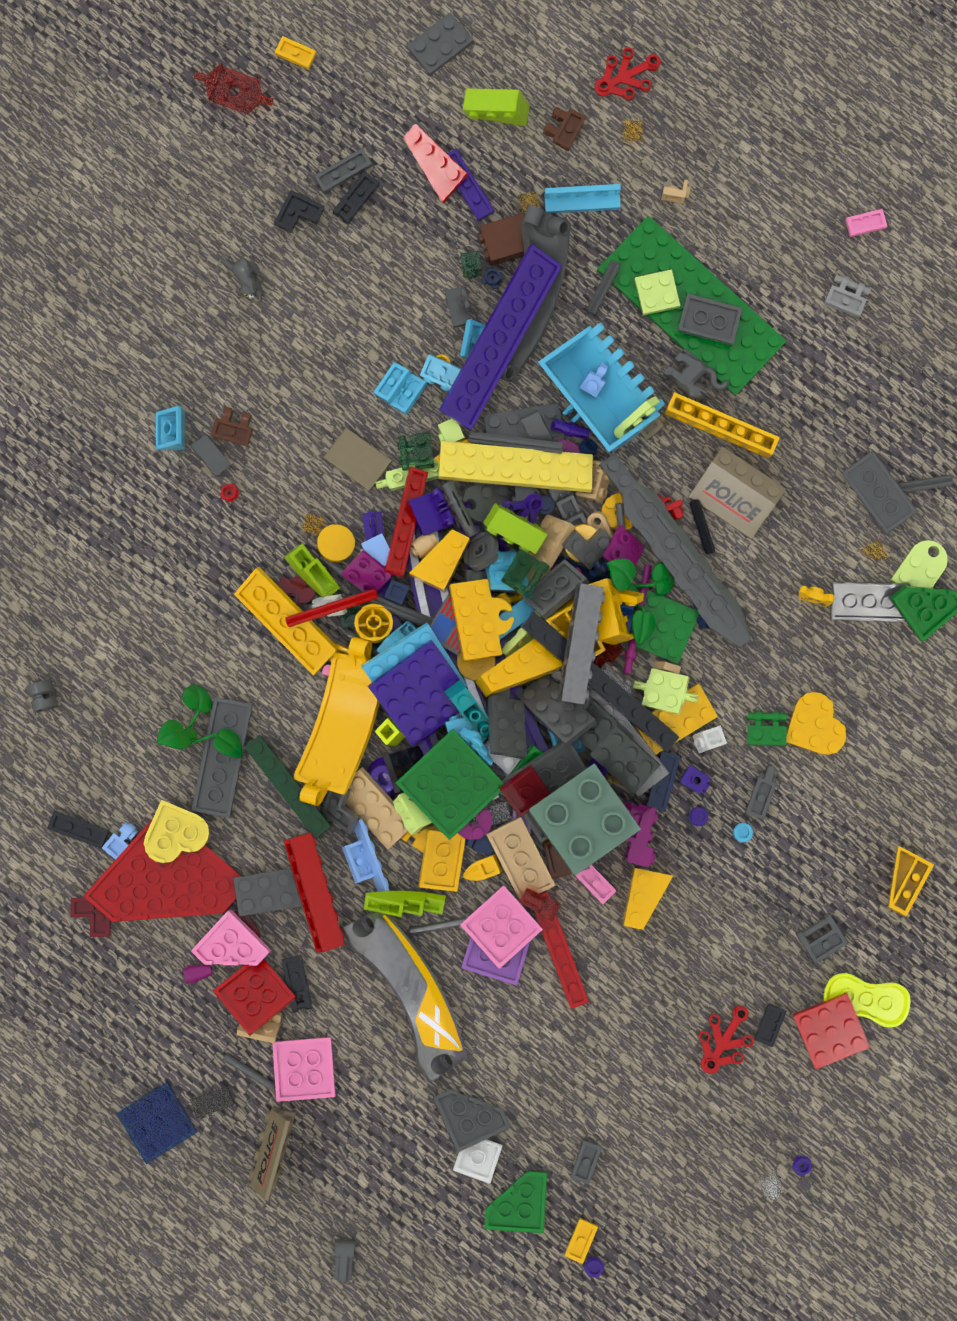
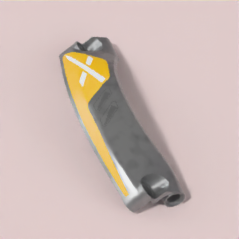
(424, 1003)

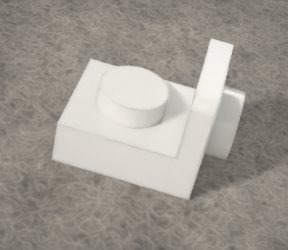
(709, 739)

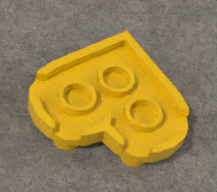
(814, 725)

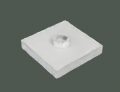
(479, 1160)

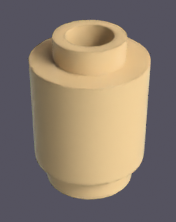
(423, 545)

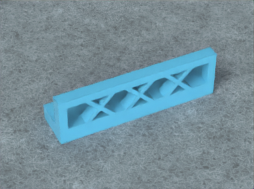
(582, 198)

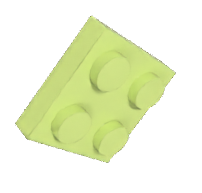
(657, 292)

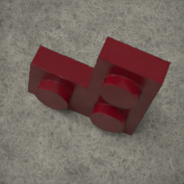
(99, 924)

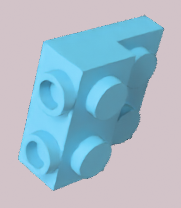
(497, 570)

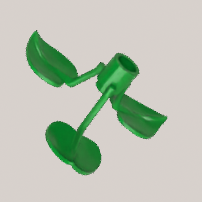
(622, 573)
(174, 736)

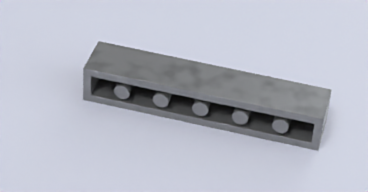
(580, 643)

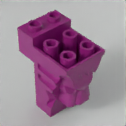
(637, 849)

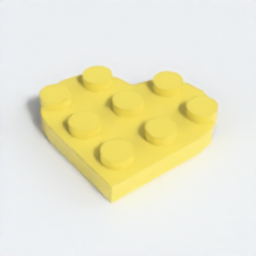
(174, 832)

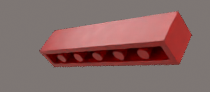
(314, 892)

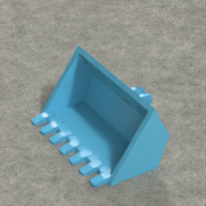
(616, 399)

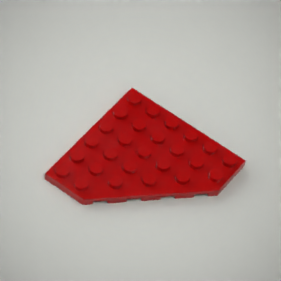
(147, 889)

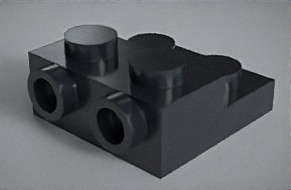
(400, 762)

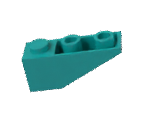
(469, 708)

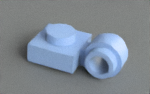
(117, 844)

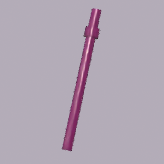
(630, 654)

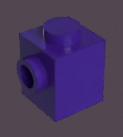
(695, 780)

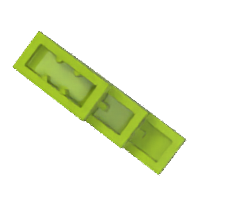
(397, 902)

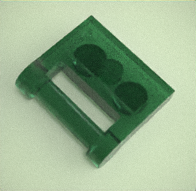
(518, 571)

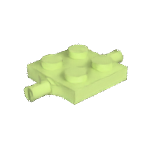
(665, 691)

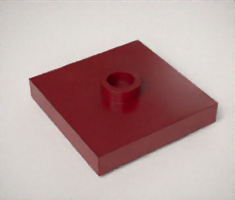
(524, 790)

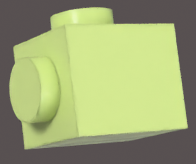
(450, 431)

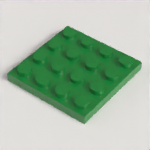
(450, 784)

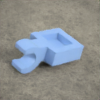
(594, 382)

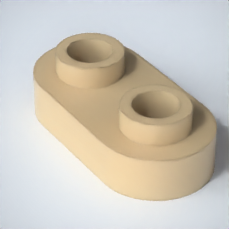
(604, 522)

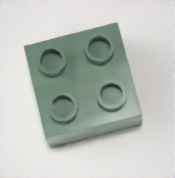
(584, 819)

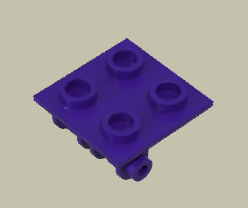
(432, 512)

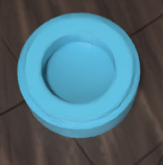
(742, 832)

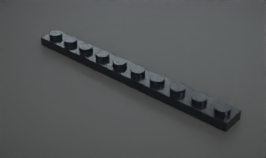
(604, 685)

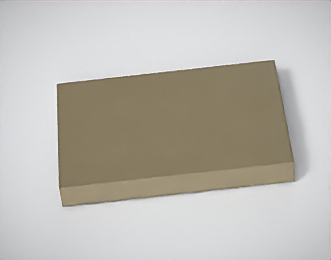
(357, 459)

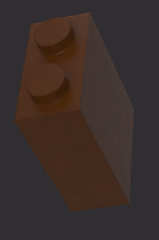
(502, 239)

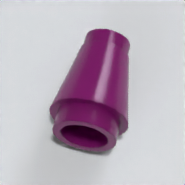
(195, 973)

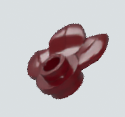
(297, 588)

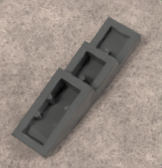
(567, 506)

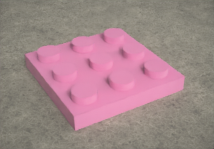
(501, 927)
(303, 1069)

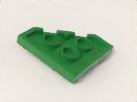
(925, 608)
(520, 1205)

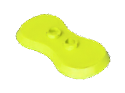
(882, 1003)

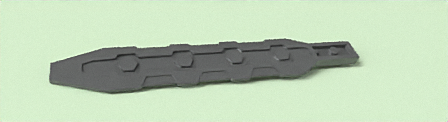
(678, 554)

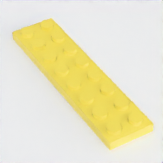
(515, 466)

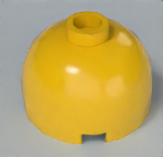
(373, 623)

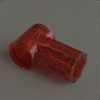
(542, 905)

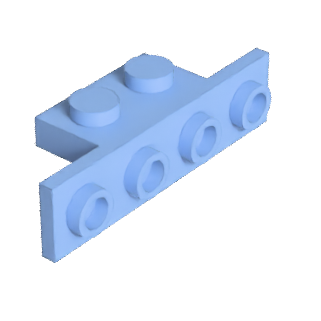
(363, 859)

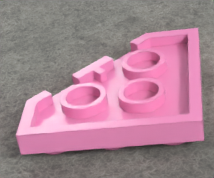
(231, 944)

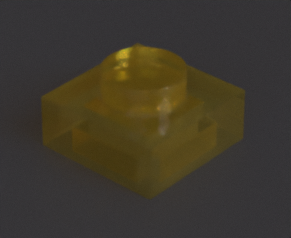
(632, 130)
(528, 198)

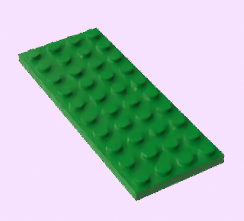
(653, 250)

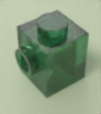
(471, 264)

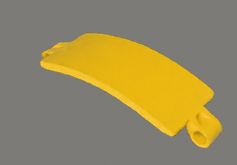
(340, 728)

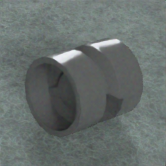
(42, 696)

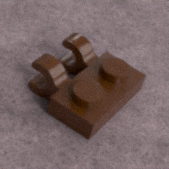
(568, 130)
(231, 431)

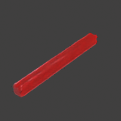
(332, 607)

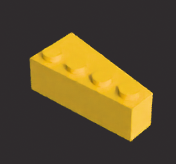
(520, 667)

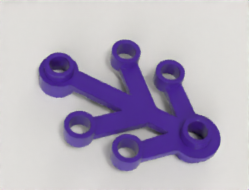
(527, 508)

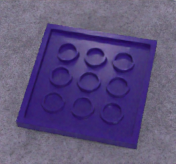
(415, 692)

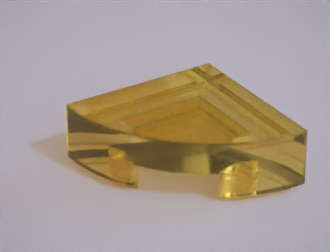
(875, 551)

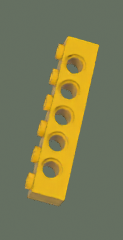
(721, 425)

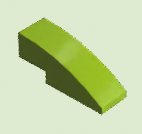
(311, 571)

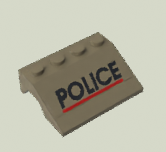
(737, 492)
(272, 1151)

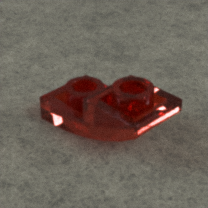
(608, 655)

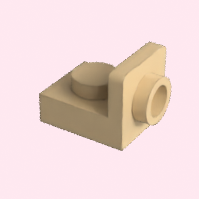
(675, 194)

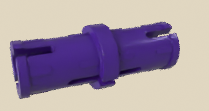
(570, 429)

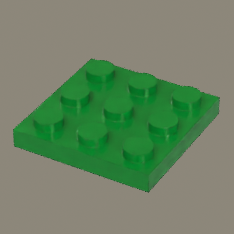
(672, 627)

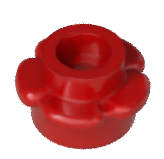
(234, 492)

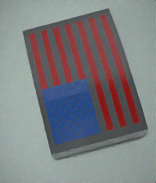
(445, 626)

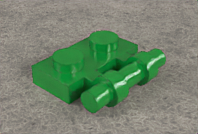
(767, 735)

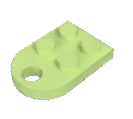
(919, 567)

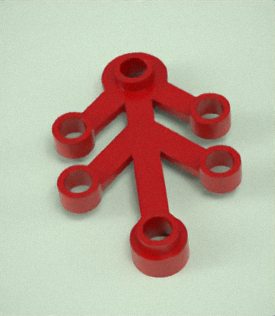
(625, 76)
(723, 1042)

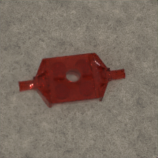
(221, 81)

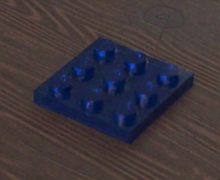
(156, 1122)

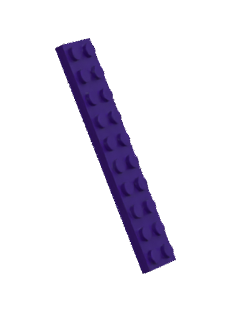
(500, 337)

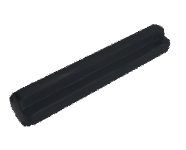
(702, 526)

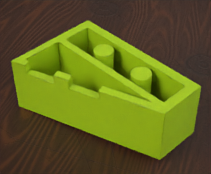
(496, 105)
(515, 529)

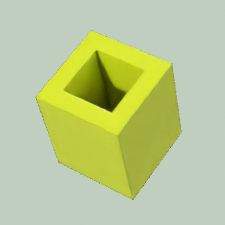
(390, 733)

